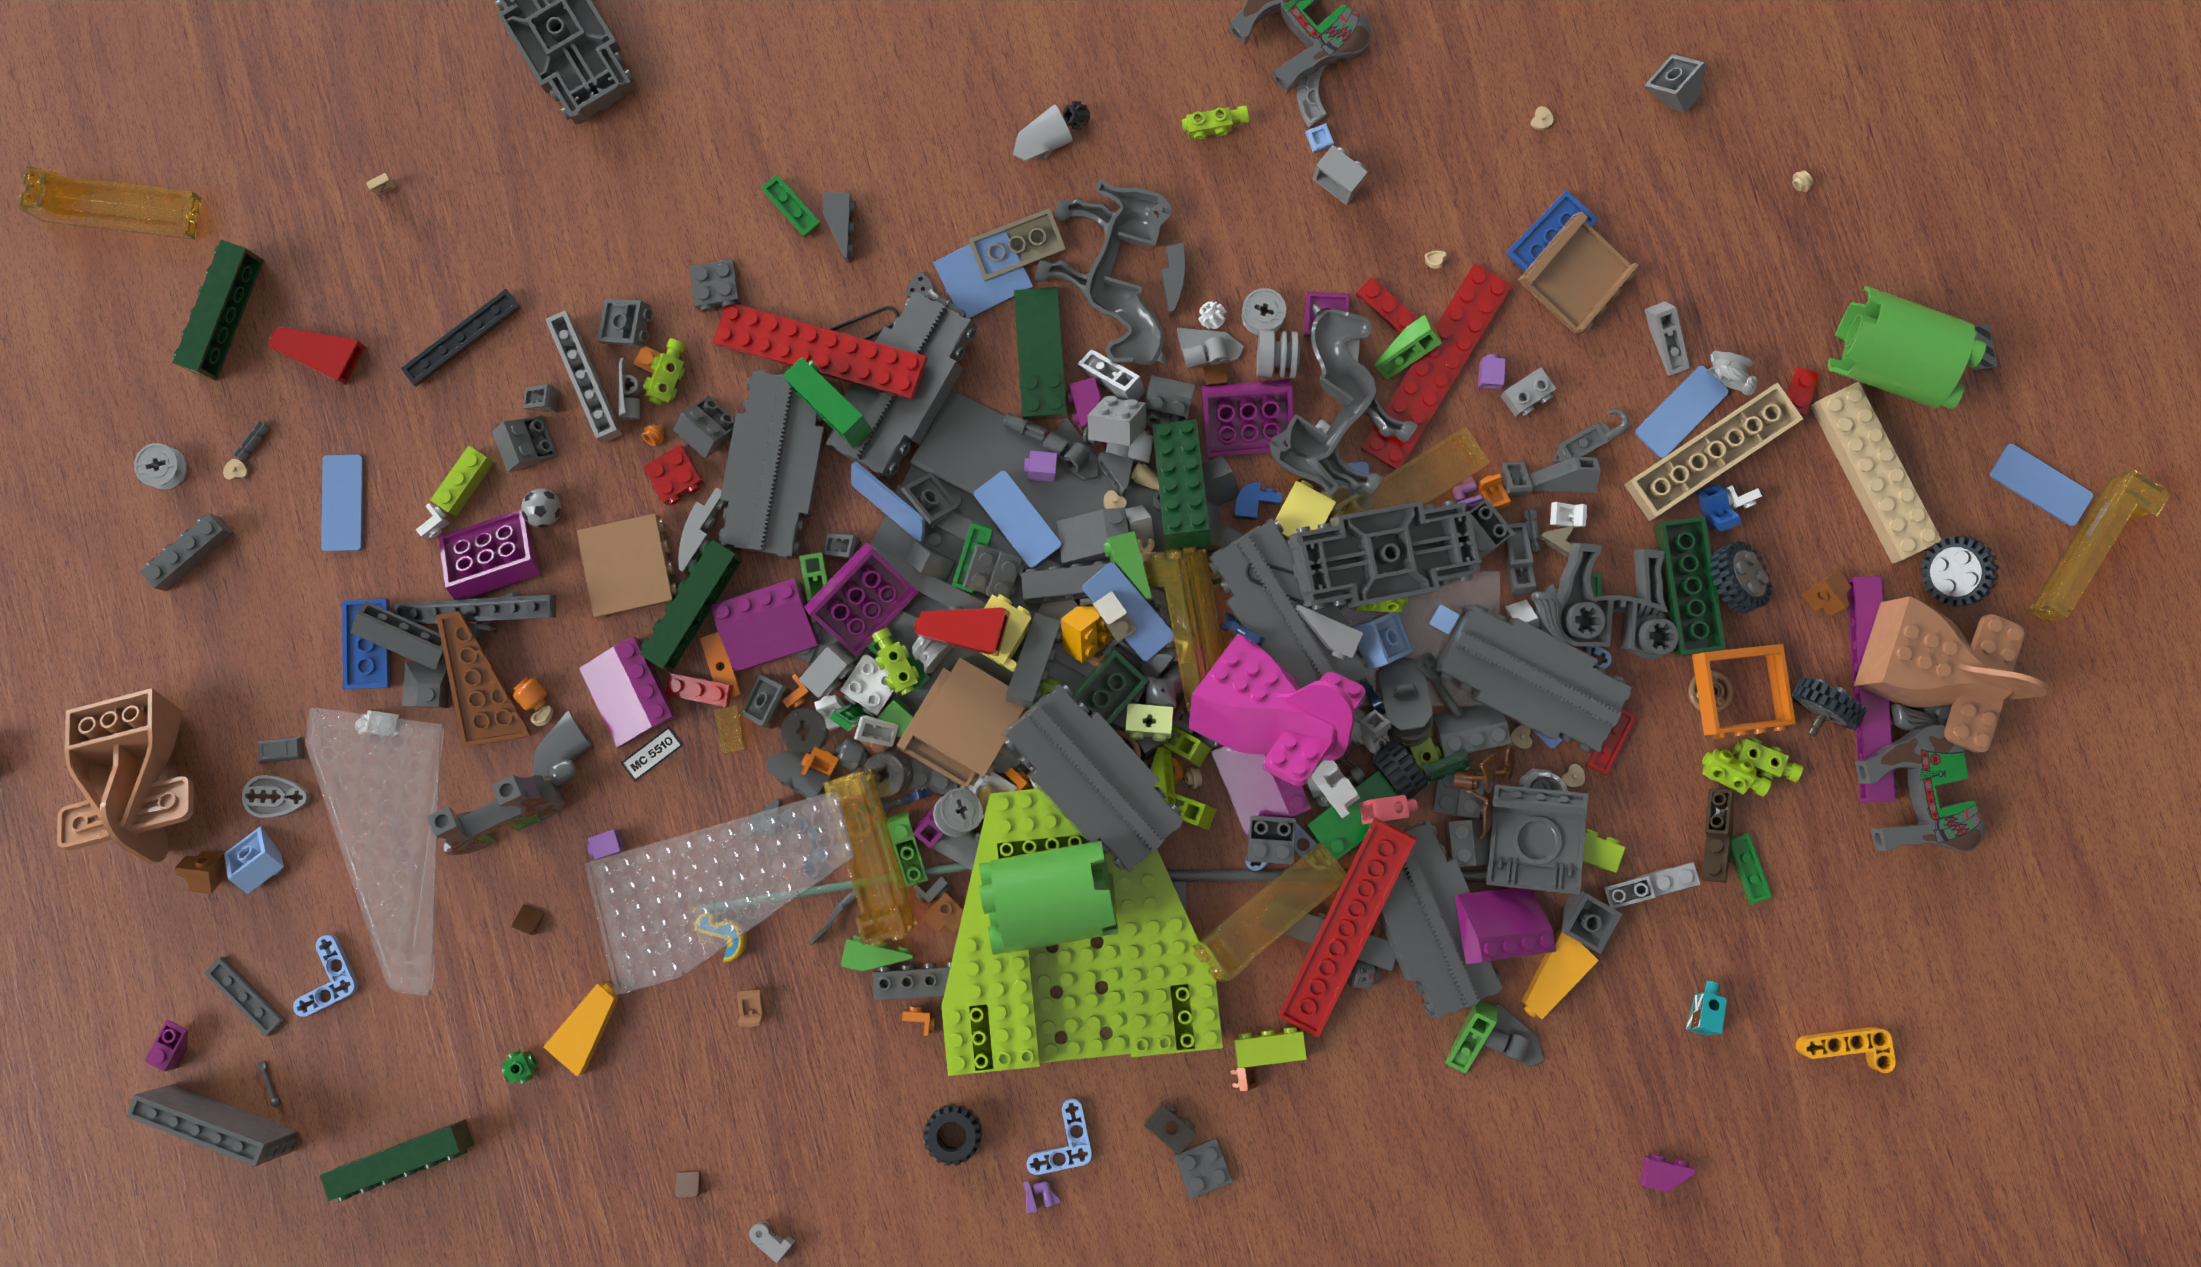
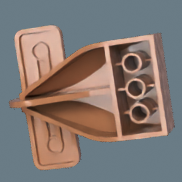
(1927, 662)
(115, 759)

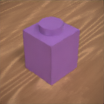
(1491, 372)
(1041, 466)
(605, 844)

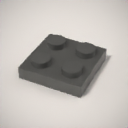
(1203, 1168)

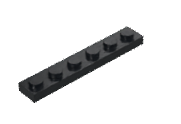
(460, 337)

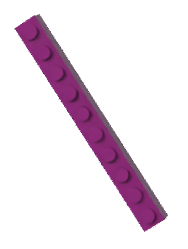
(1877, 723)

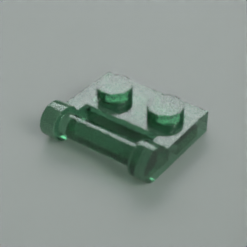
(1447, 766)

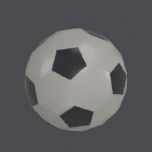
(541, 508)

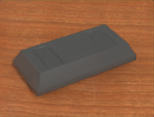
(280, 750)

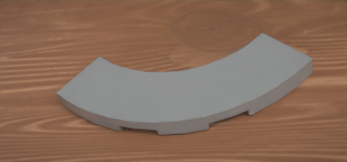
(1309, 99)

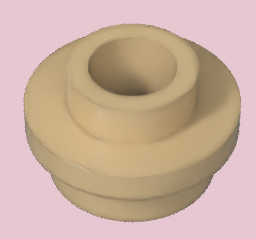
(1802, 181)
(1193, 778)

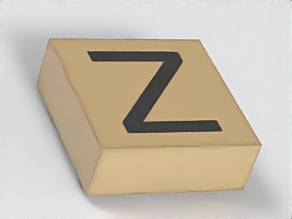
(381, 184)

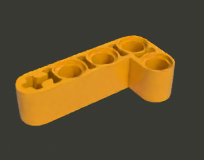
(1844, 1046)

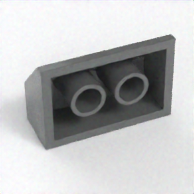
(1473, 730)

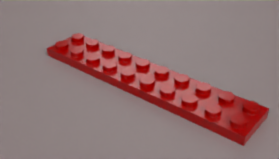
(833, 352)
(1436, 371)
(1347, 927)

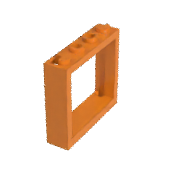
(1779, 687)

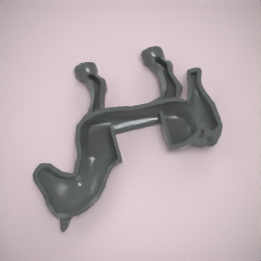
(1131, 224)
(1351, 385)

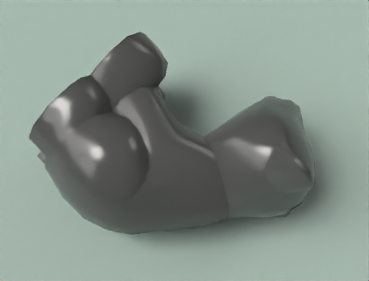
(1166, 689)

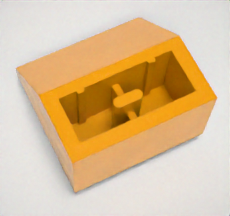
(1084, 633)

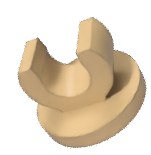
(1147, 551)

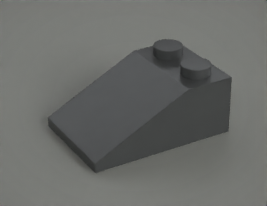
(1085, 534)

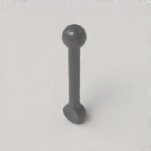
(262, 1066)

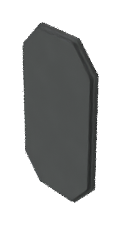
(1405, 694)

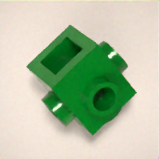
(526, 1063)

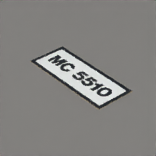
(651, 754)

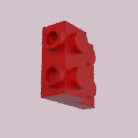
(673, 475)

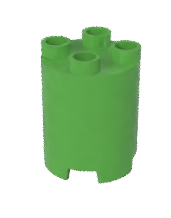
(1907, 349)
(1047, 898)

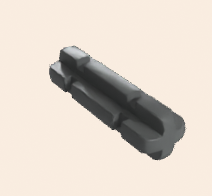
(251, 440)
(1532, 528)

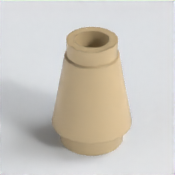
(1145, 476)

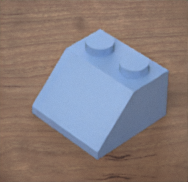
(1383, 640)
(253, 861)

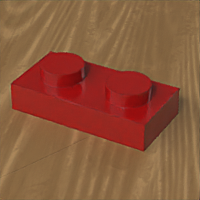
(1802, 389)

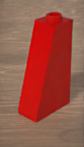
(324, 353)
(965, 628)

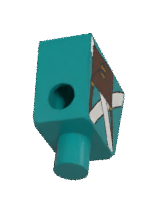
(1707, 1011)

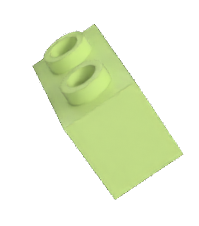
(1137, 718)

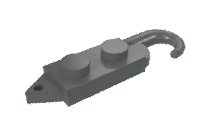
(1590, 438)

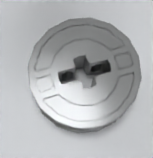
(1253, 305)
(153, 457)
(958, 824)

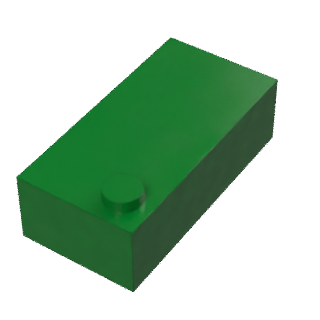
(827, 402)
(1344, 833)

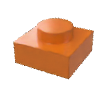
(645, 358)

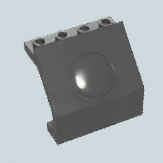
(1537, 839)

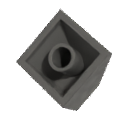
(1677, 82)
(425, 686)
(1589, 920)

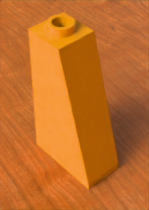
(1557, 975)
(581, 1032)

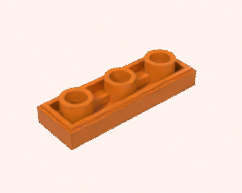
(715, 655)

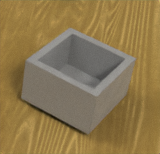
(1340, 174)
(1117, 421)
(828, 669)

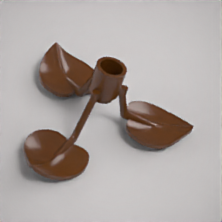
(1471, 781)

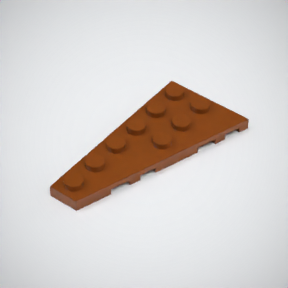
(479, 697)

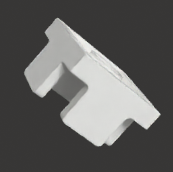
(1335, 786)

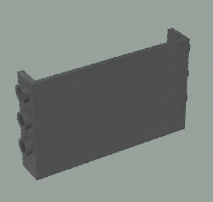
(212, 1124)

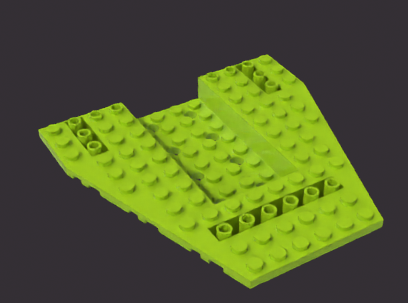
(1001, 1004)

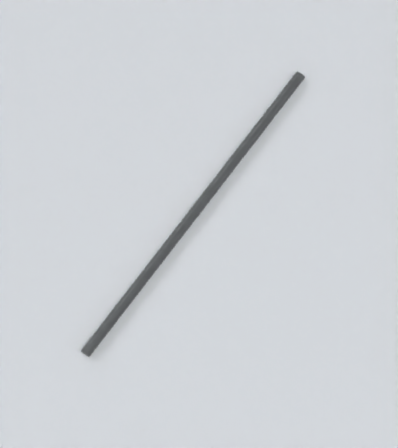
(1269, 875)

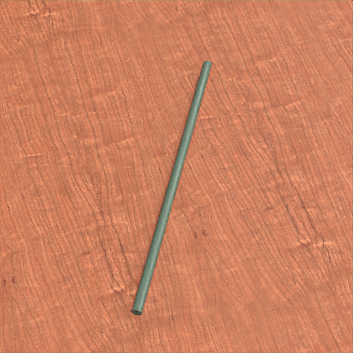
(847, 885)

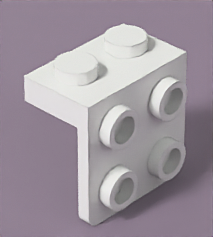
(867, 686)

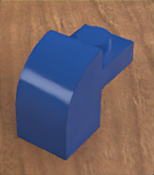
(1249, 498)
(1715, 507)

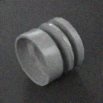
(1277, 354)

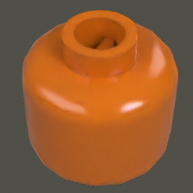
(530, 694)

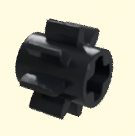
(1076, 115)

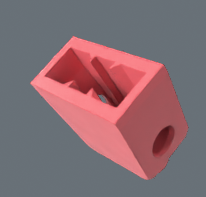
(1387, 808)

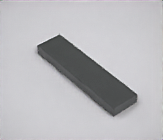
(245, 996)

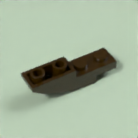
(1718, 835)

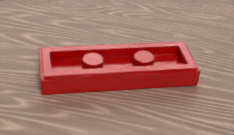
(1603, 760)

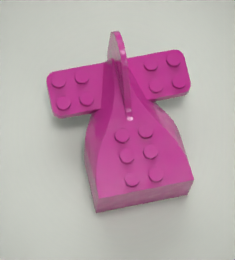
(1261, 709)

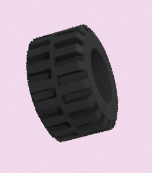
(1400, 769)
(945, 1153)

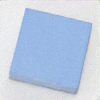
(1319, 138)
(1444, 619)

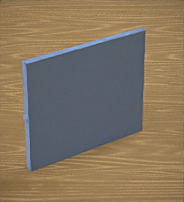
(964, 280)

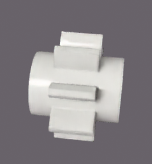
(1212, 315)

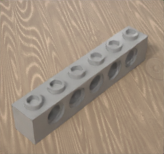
(584, 377)

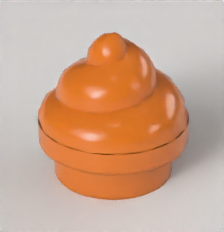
(653, 434)

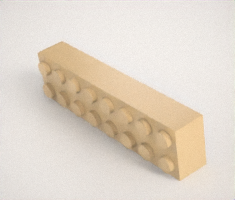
(1713, 451)
(1875, 473)

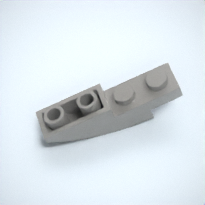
(693, 535)
(1652, 885)

